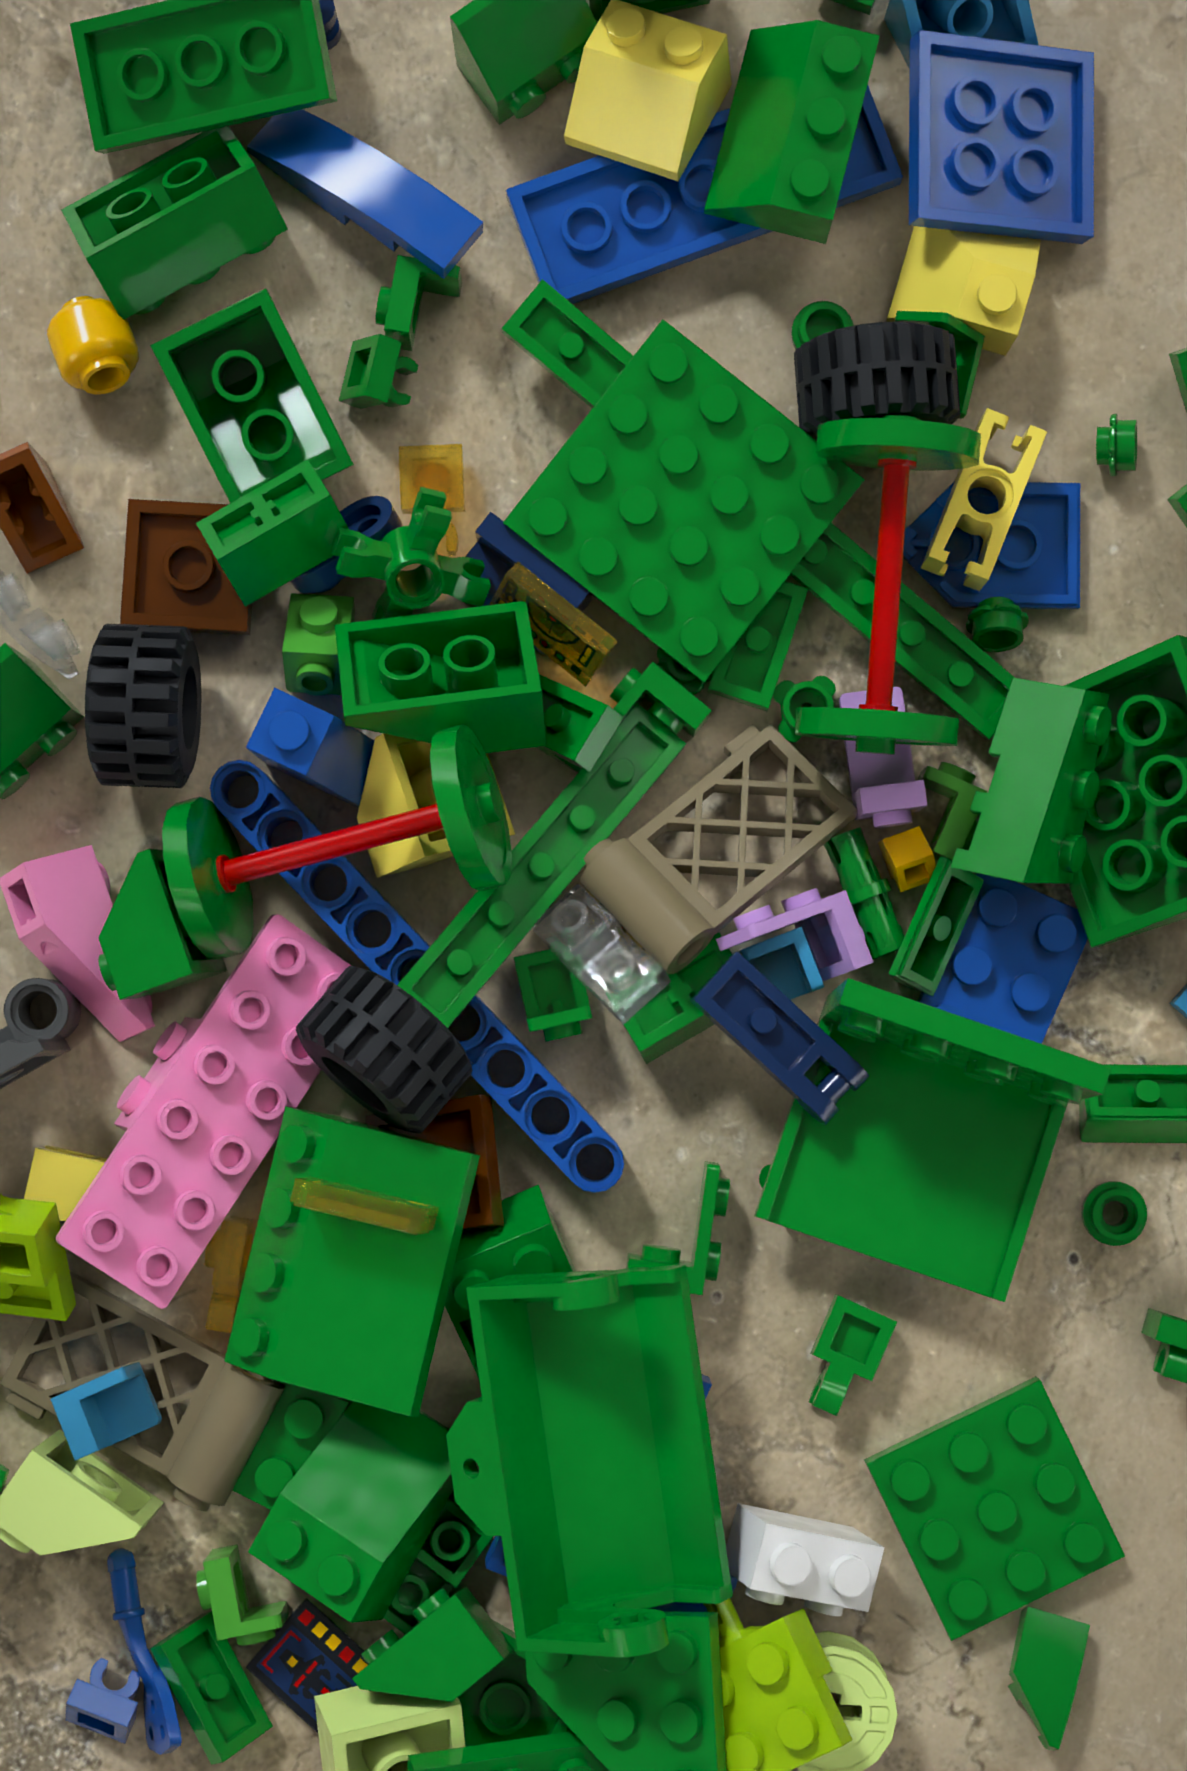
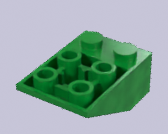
(522, 1246)

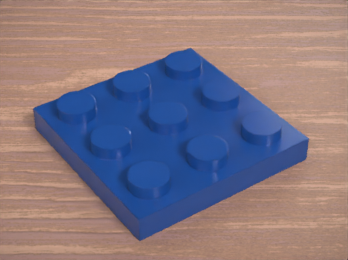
(1001, 138)

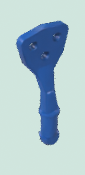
(160, 1715)

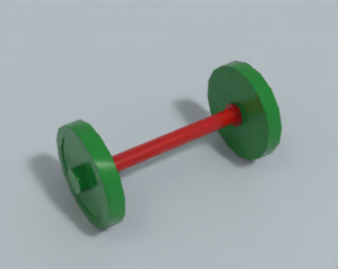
(897, 447)
(213, 877)

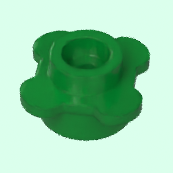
(792, 696)

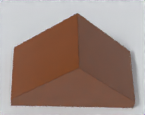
(34, 510)

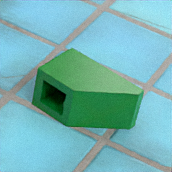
(440, 1655)

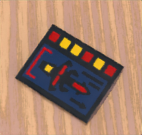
(307, 1660)

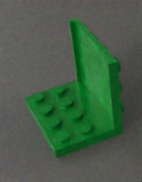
(935, 1148)

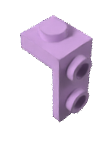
(883, 783)
(828, 926)

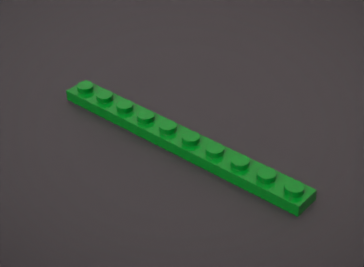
(833, 568)

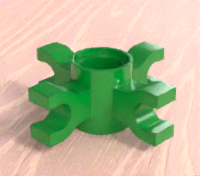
(412, 545)

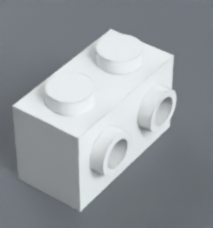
(802, 1559)

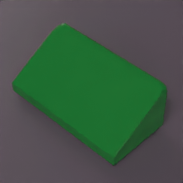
(935, 927)
(1138, 1106)

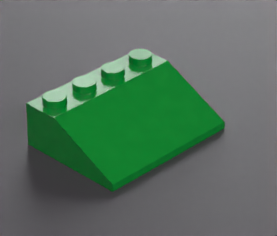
(1139, 820)
(343, 1298)

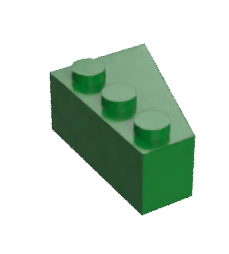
(1040, 785)

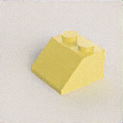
(647, 89)

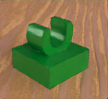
(372, 371)
(1172, 1353)

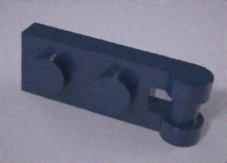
(778, 1036)

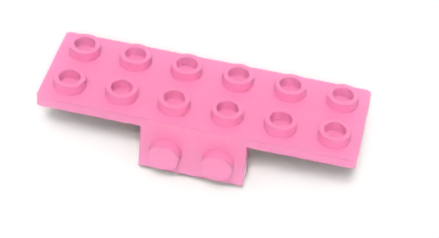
(203, 1117)

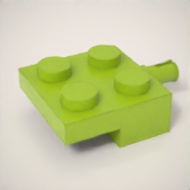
(32, 1263)
(775, 1693)

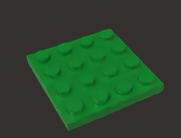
(683, 501)

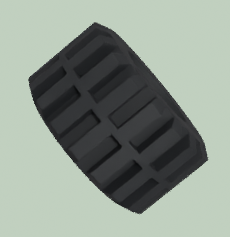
(877, 373)
(143, 705)
(384, 1049)

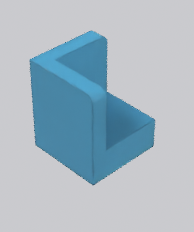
(786, 963)
(106, 1410)

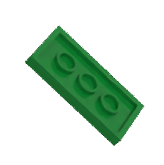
(199, 67)

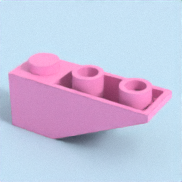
(58, 916)

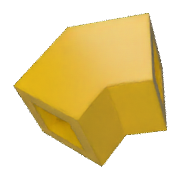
(908, 858)

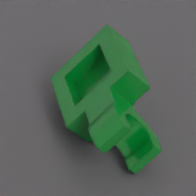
(852, 1344)

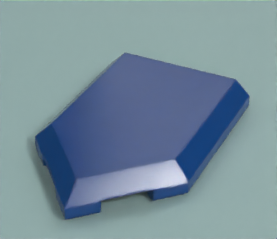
(1036, 562)

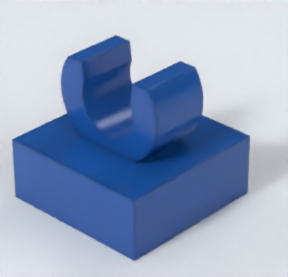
(102, 1709)

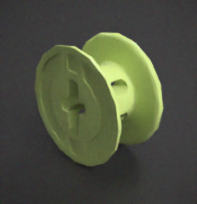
(865, 1704)

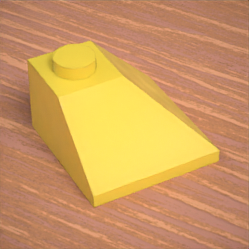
(971, 277)
(397, 783)

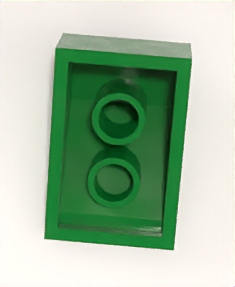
(250, 396)
(444, 672)
(359, 1510)

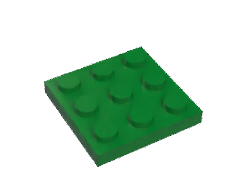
(994, 1508)

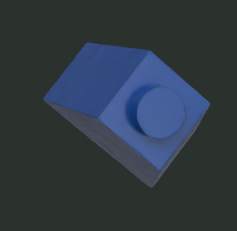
(312, 746)

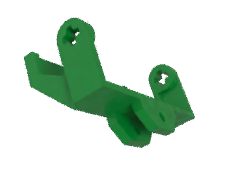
(592, 1456)

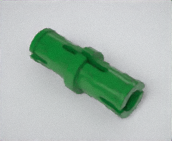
(866, 892)

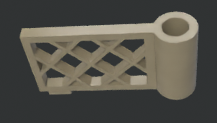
(651, 893)
(217, 1426)

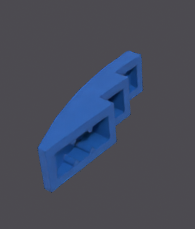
(368, 188)

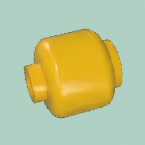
(92, 345)

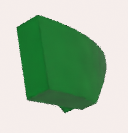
(1047, 1670)

